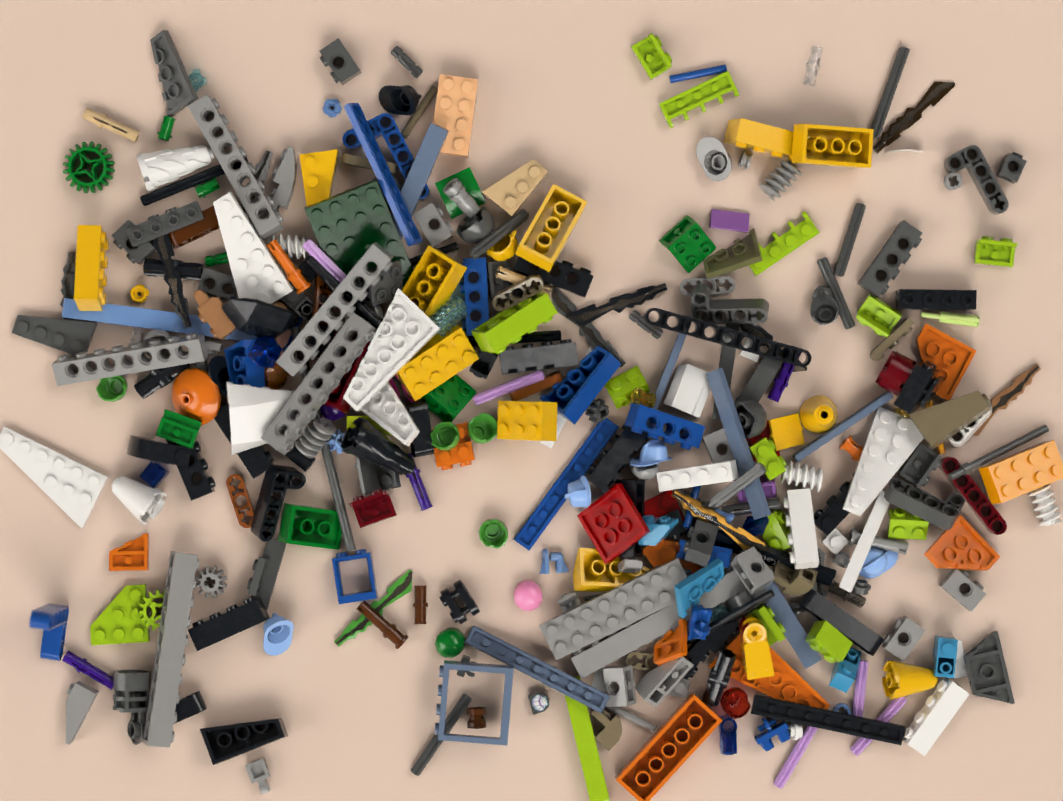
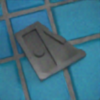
(498, 284)

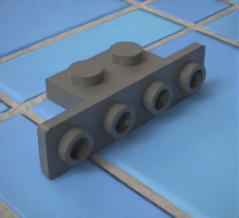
(164, 224)
(266, 571)

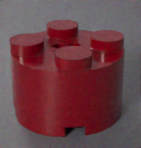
(895, 372)

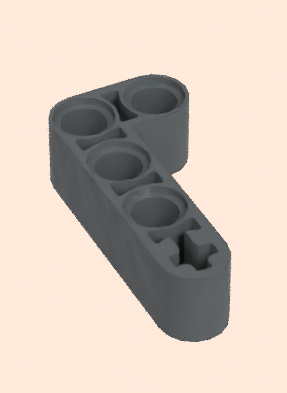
(980, 181)
(758, 307)
(924, 505)

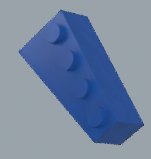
(241, 367)
(582, 384)

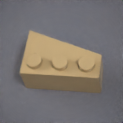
(516, 187)

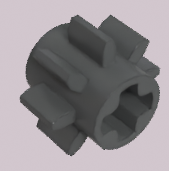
(597, 410)

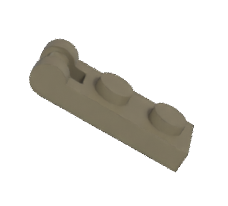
(890, 342)

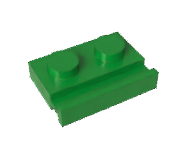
(178, 428)

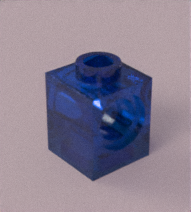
(265, 352)
(154, 474)

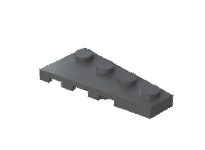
(172, 73)
(61, 334)

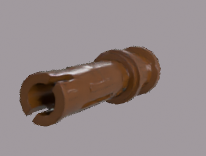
(389, 630)

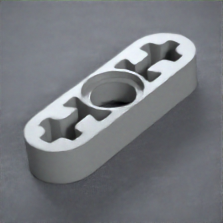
(721, 289)

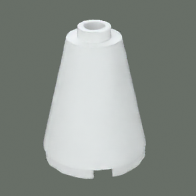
(139, 498)

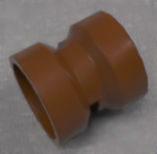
(476, 717)

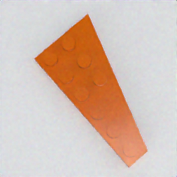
(785, 684)

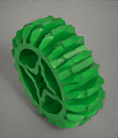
(81, 170)

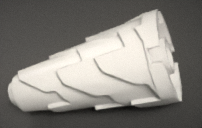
(169, 165)

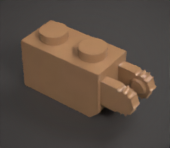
(212, 313)

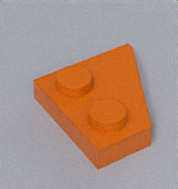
(131, 556)
(672, 645)

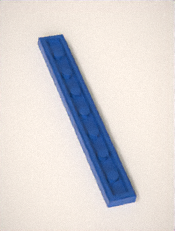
(383, 174)
(575, 469)

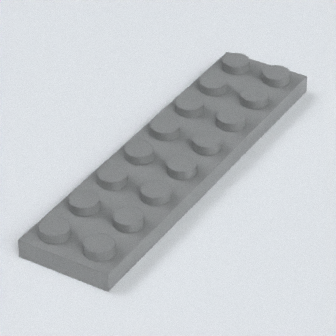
(613, 609)

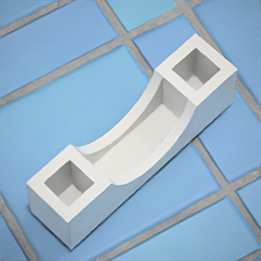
(697, 475)

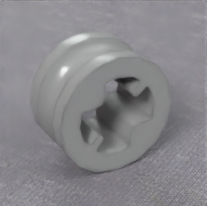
(745, 160)
(947, 183)

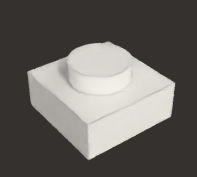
(835, 541)

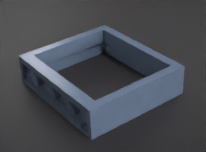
(443, 689)

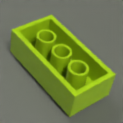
(513, 323)

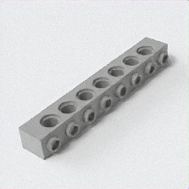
(200, 110)
(288, 359)
(66, 374)
(309, 386)

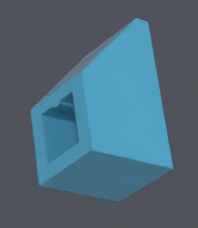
(659, 529)
(944, 656)
(845, 672)

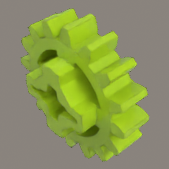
(148, 602)

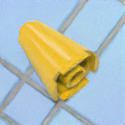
(811, 411)
(906, 679)

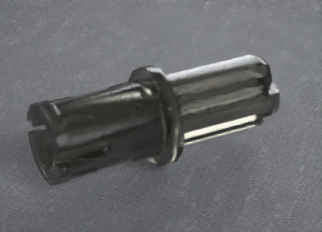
(852, 597)

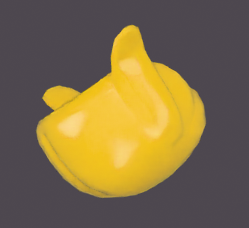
(504, 248)

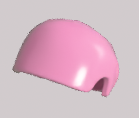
(528, 595)

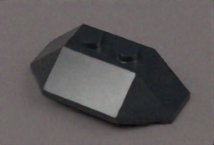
(259, 317)

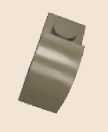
(794, 581)
(611, 731)

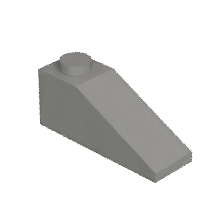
(662, 680)
(77, 707)

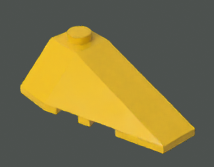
(594, 575)

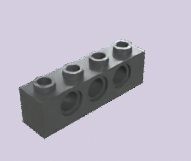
(903, 231)

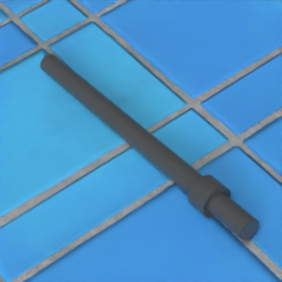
(968, 468)

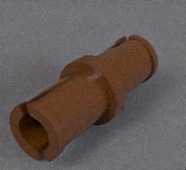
(420, 604)

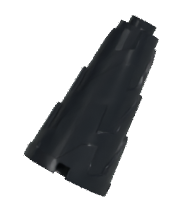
(375, 447)

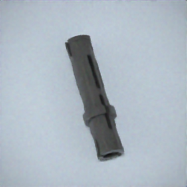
(774, 504)

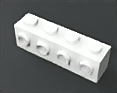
(802, 528)
(934, 716)

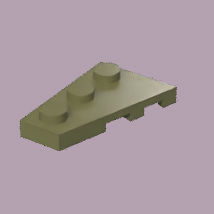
(739, 255)

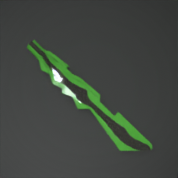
(396, 591)

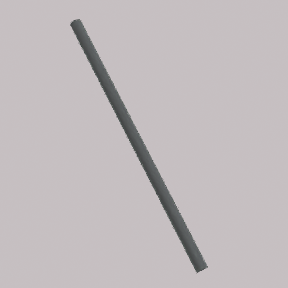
(331, 471)

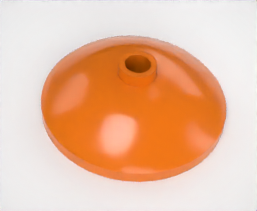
(202, 394)

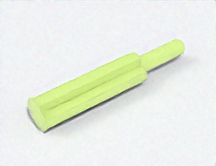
(953, 318)

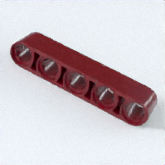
(981, 500)

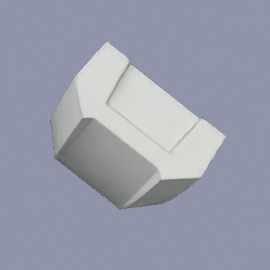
(688, 390)

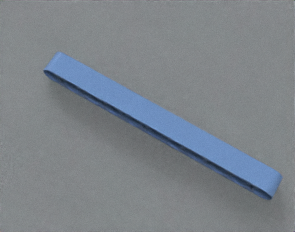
(144, 319)

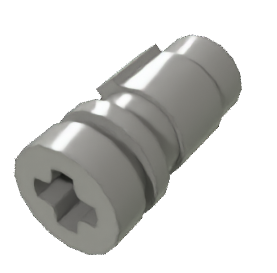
(462, 199)

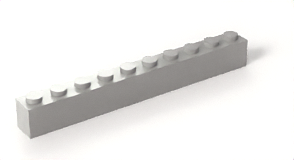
(649, 628)
(170, 649)

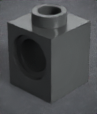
(1004, 171)

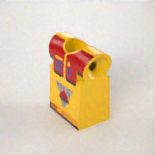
(755, 648)

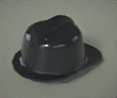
(399, 99)
(219, 373)

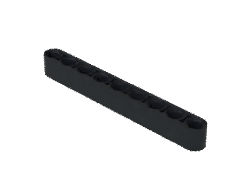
(737, 336)

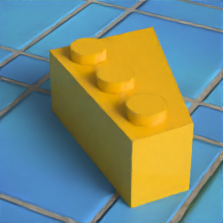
(318, 174)

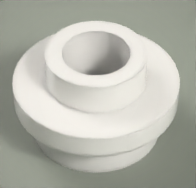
(795, 731)

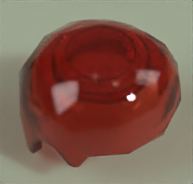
(735, 702)

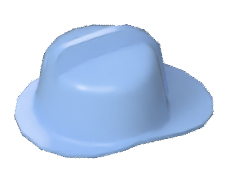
(651, 453)
(579, 493)
(878, 562)
(277, 635)

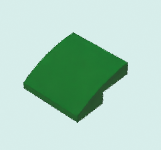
(468, 180)

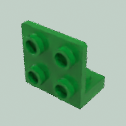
(688, 243)
(449, 398)

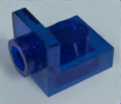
(755, 527)

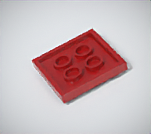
(613, 523)

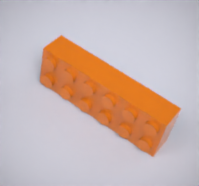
(668, 748)

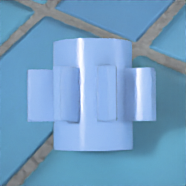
(333, 441)

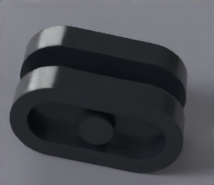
(448, 599)

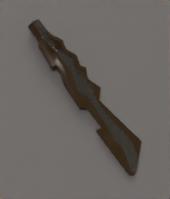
(912, 115)

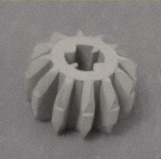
(208, 587)

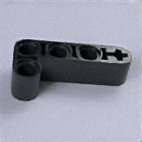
(265, 524)

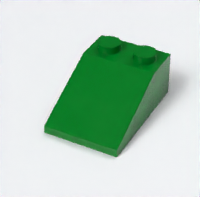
(310, 526)

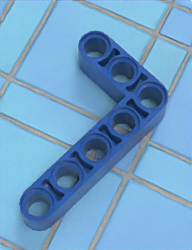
(395, 149)
(53, 621)

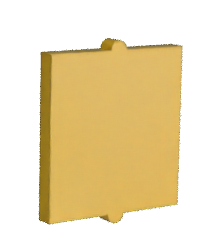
(786, 431)

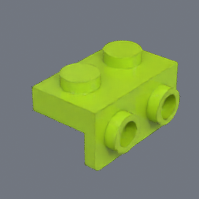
(652, 56)
(995, 252)
(878, 316)
(622, 386)
(906, 525)
(776, 531)
(774, 631)

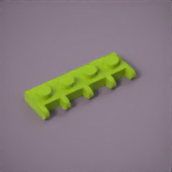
(698, 97)
(785, 244)

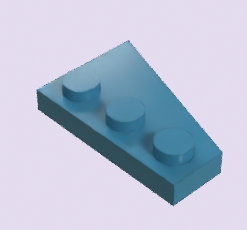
(694, 586)

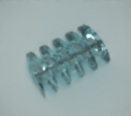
(449, 315)

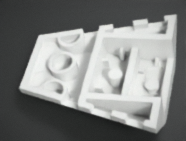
(252, 413)

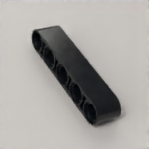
(849, 626)

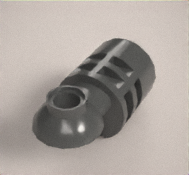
(132, 702)

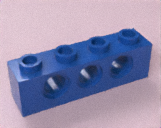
(480, 267)
(638, 418)

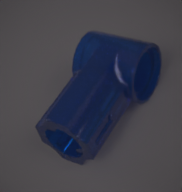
(728, 737)

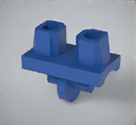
(699, 622)
(764, 737)

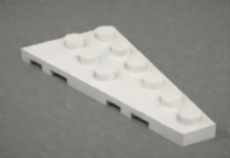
(391, 414)

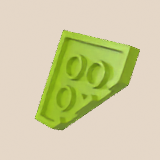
(121, 620)

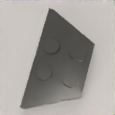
(988, 670)

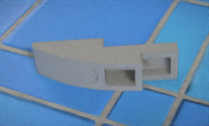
(286, 177)

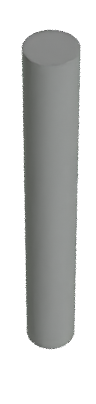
(633, 718)

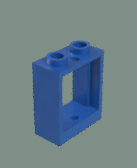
(359, 596)

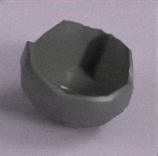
(823, 306)

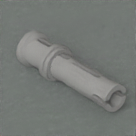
(880, 542)

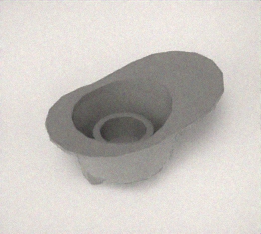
(714, 158)

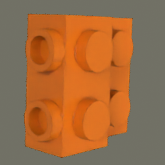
(462, 453)

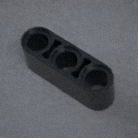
(420, 414)
(190, 706)

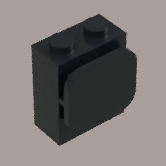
(919, 387)

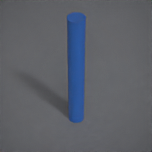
(698, 73)
(688, 517)

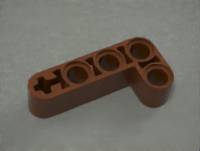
(196, 230)

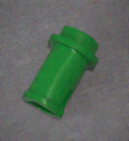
(166, 128)
(207, 188)

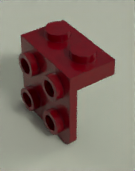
(373, 508)

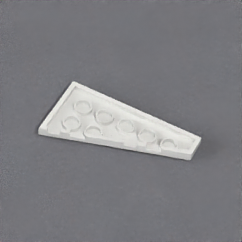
(250, 261)
(393, 345)
(884, 452)
(64, 480)

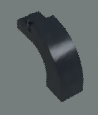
(158, 451)

